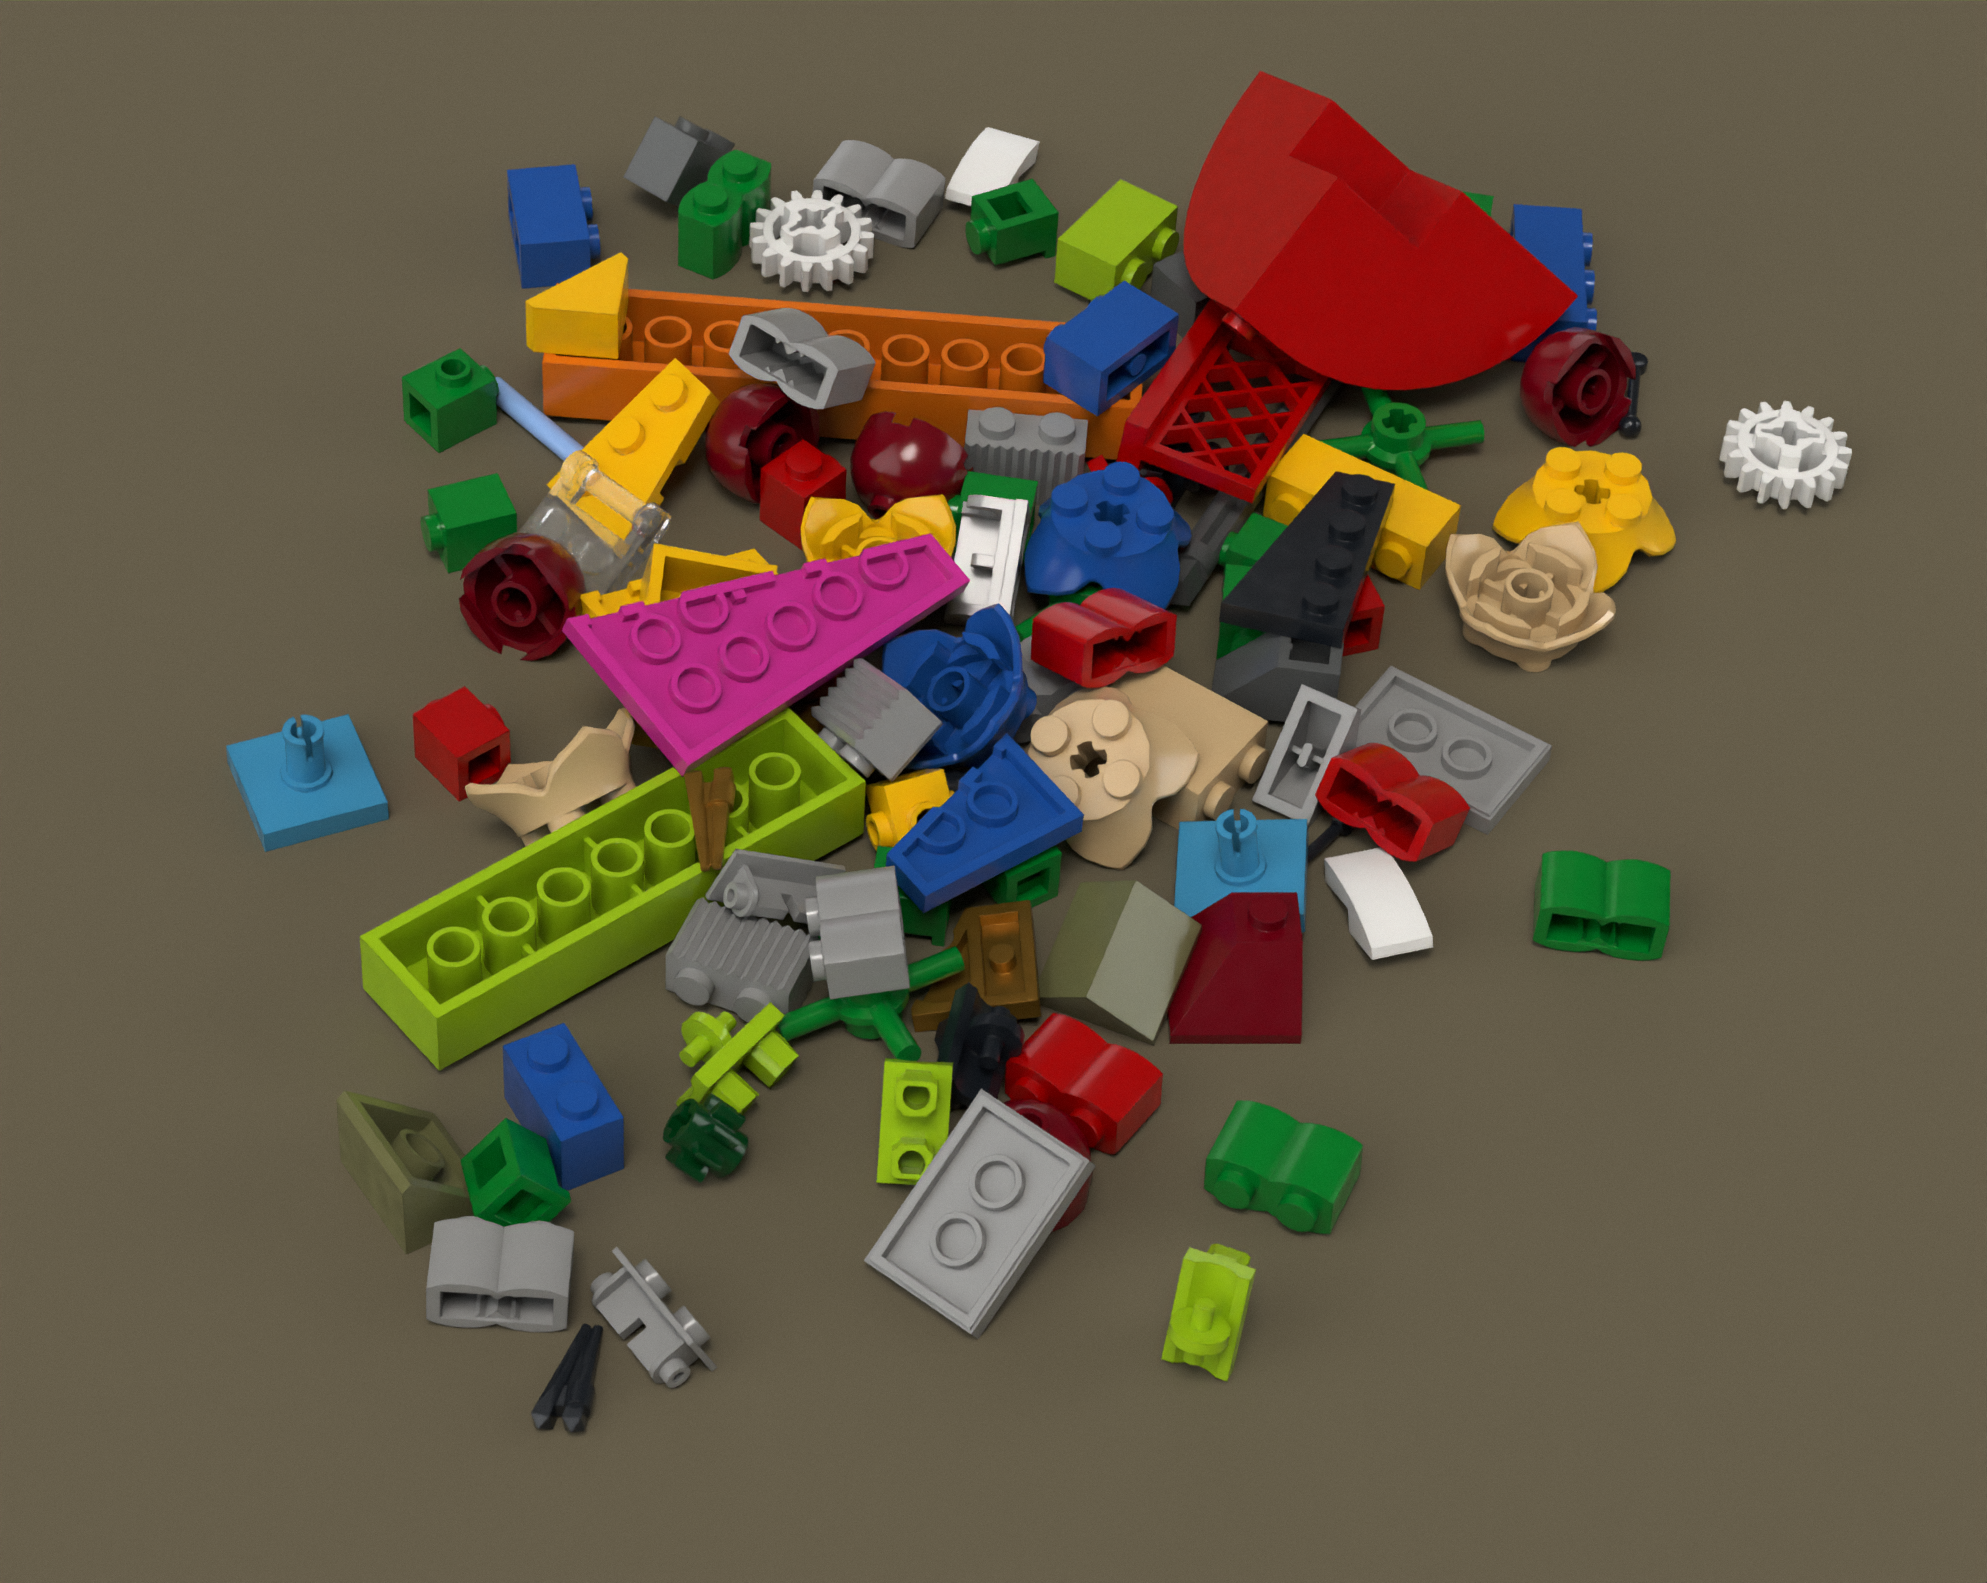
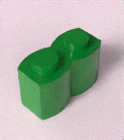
(718, 213)
(1602, 905)
(1283, 1167)

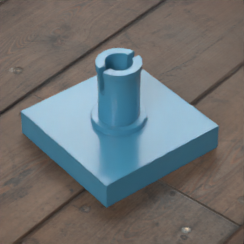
(307, 781)
(1240, 857)

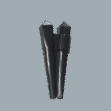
(571, 1386)

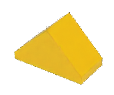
(581, 313)

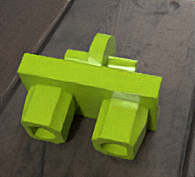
(755, 1046)
(912, 1118)
(1209, 1309)

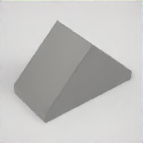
(1311, 736)

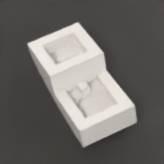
(991, 163)
(1379, 903)

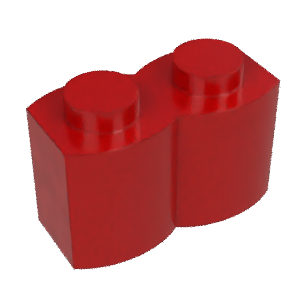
(1103, 637)
(1397, 806)
(1095, 1082)

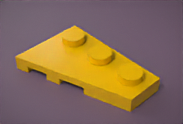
(649, 440)

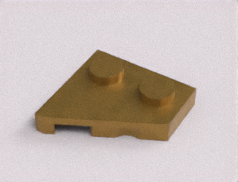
(998, 961)

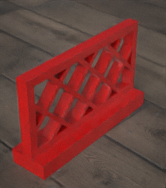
(1185, 389)

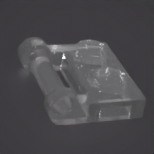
(601, 554)

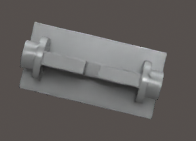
(768, 884)
(670, 1339)

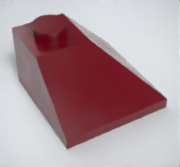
(1243, 974)

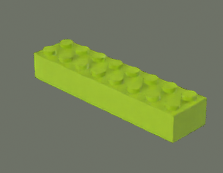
(597, 892)

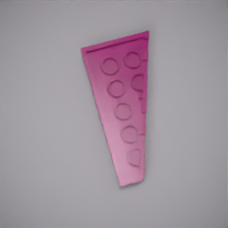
(751, 646)

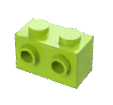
(1116, 241)

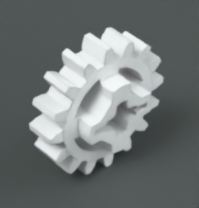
(811, 240)
(1785, 454)

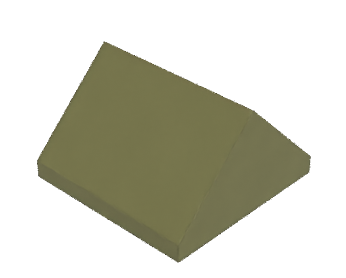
(1119, 958)
(402, 1166)

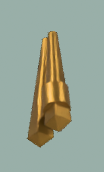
(710, 812)

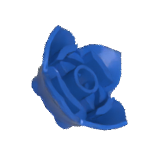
(1107, 532)
(967, 683)

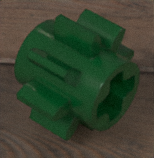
(705, 1138)

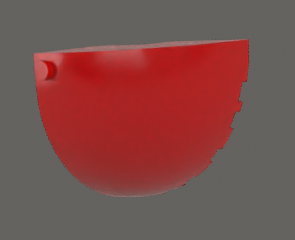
(1352, 254)

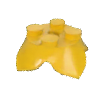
(1604, 496)
(842, 529)

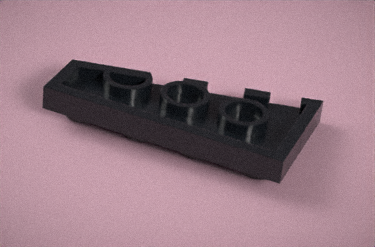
(1316, 566)

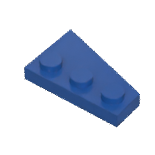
(986, 827)

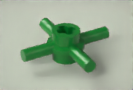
(1399, 437)
(875, 1013)

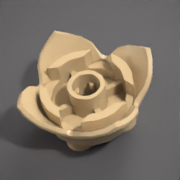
(1530, 599)
(1144, 763)
(553, 793)

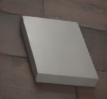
(1452, 742)
(980, 1213)

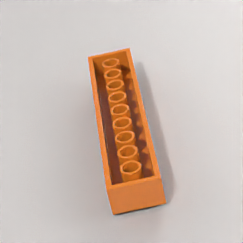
(924, 365)

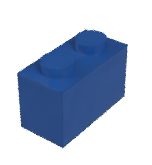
(550, 224)
(1110, 347)
(566, 1103)

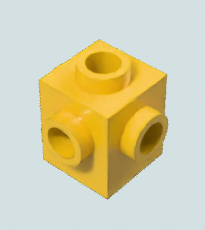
(902, 803)

